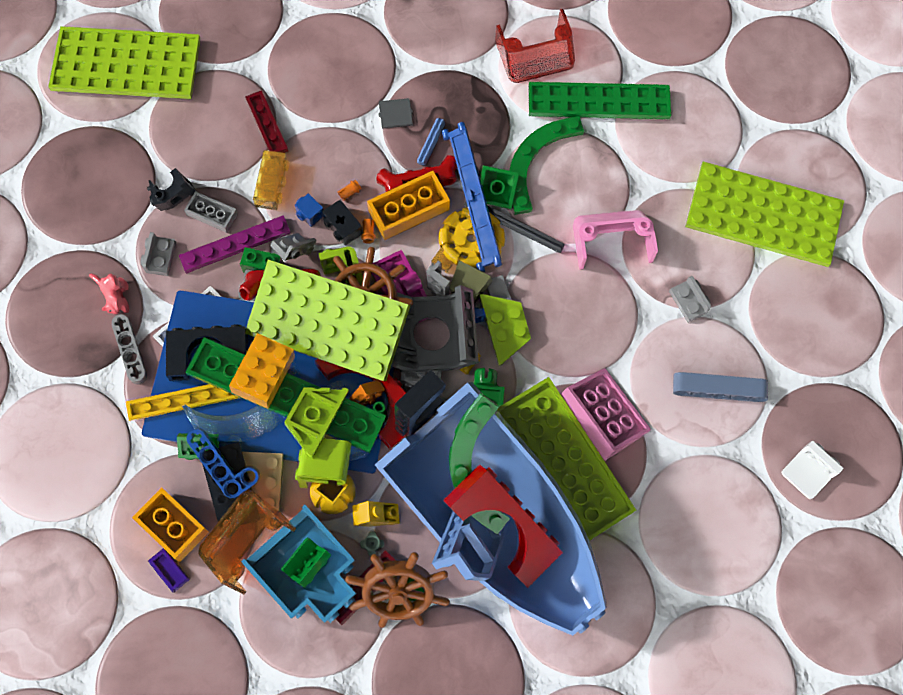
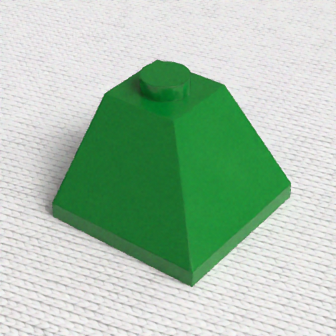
(498, 186)

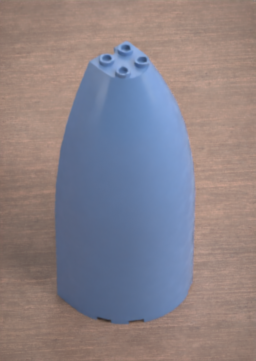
(418, 469)

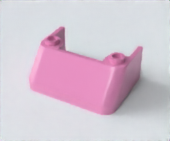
(588, 226)

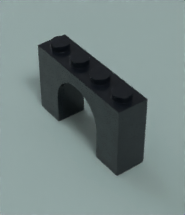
(182, 342)
(418, 404)

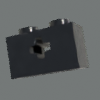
(342, 222)

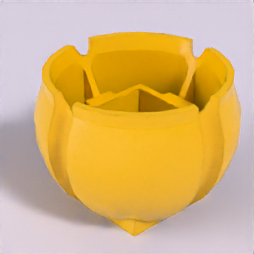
(339, 504)

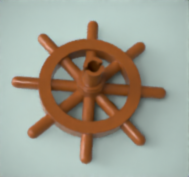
(368, 267)
(397, 590)

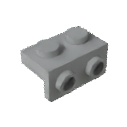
(436, 282)

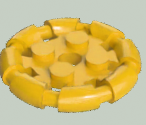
(460, 235)

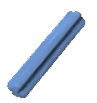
(431, 142)

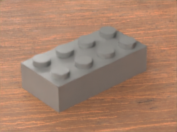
(211, 212)

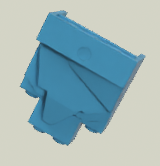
(326, 591)

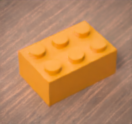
(262, 371)
(170, 525)

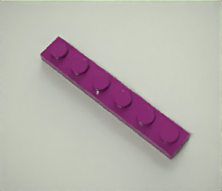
(234, 244)

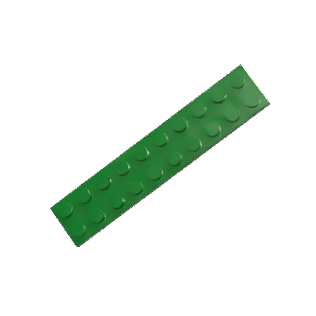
(352, 423)

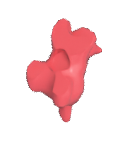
(113, 290)

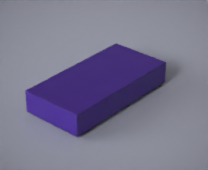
(168, 570)

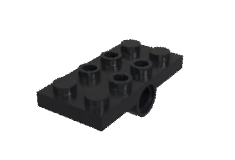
(234, 456)

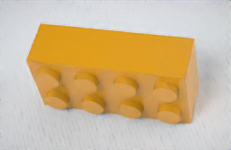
(408, 205)

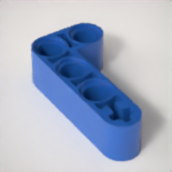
(219, 460)

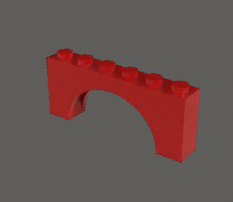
(393, 391)
(481, 493)

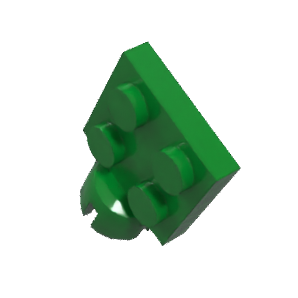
(489, 385)

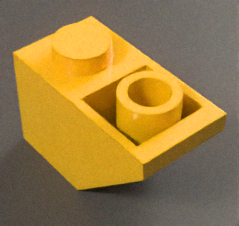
(375, 514)

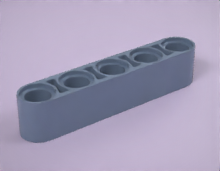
(720, 387)

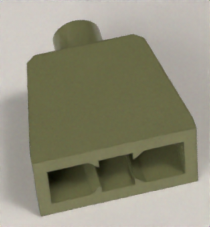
(471, 278)

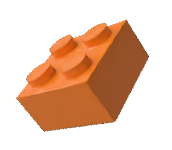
(367, 393)

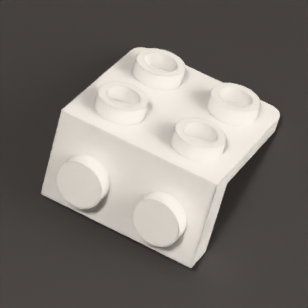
(811, 469)

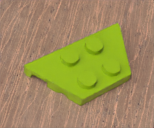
(506, 326)
(313, 416)

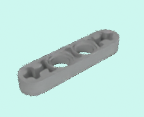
(125, 350)

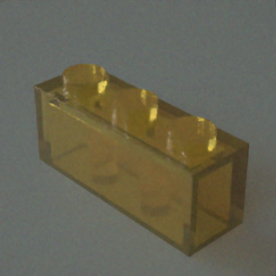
(270, 180)

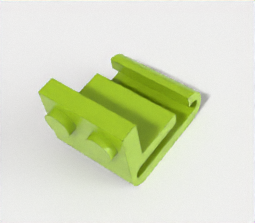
(348, 256)
(327, 464)

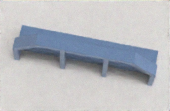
(451, 542)

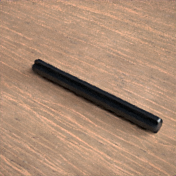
(526, 230)

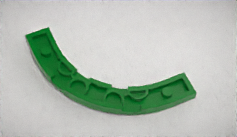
(529, 149)
(461, 455)

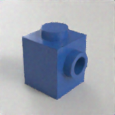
(308, 210)

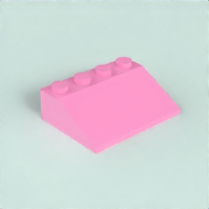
(605, 413)

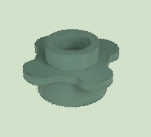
(372, 538)

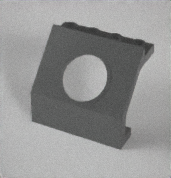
(459, 316)

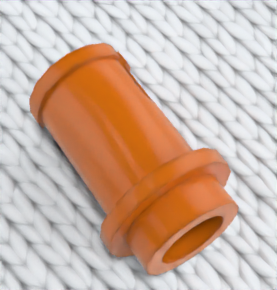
(349, 190)
(368, 231)

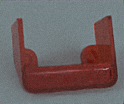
(537, 59)

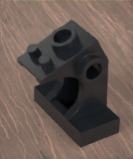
(173, 195)

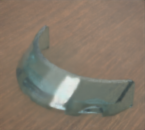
(241, 426)

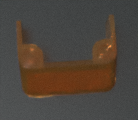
(236, 534)

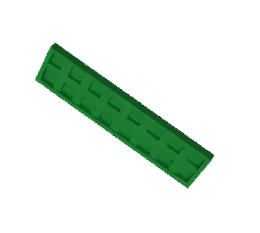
(599, 100)

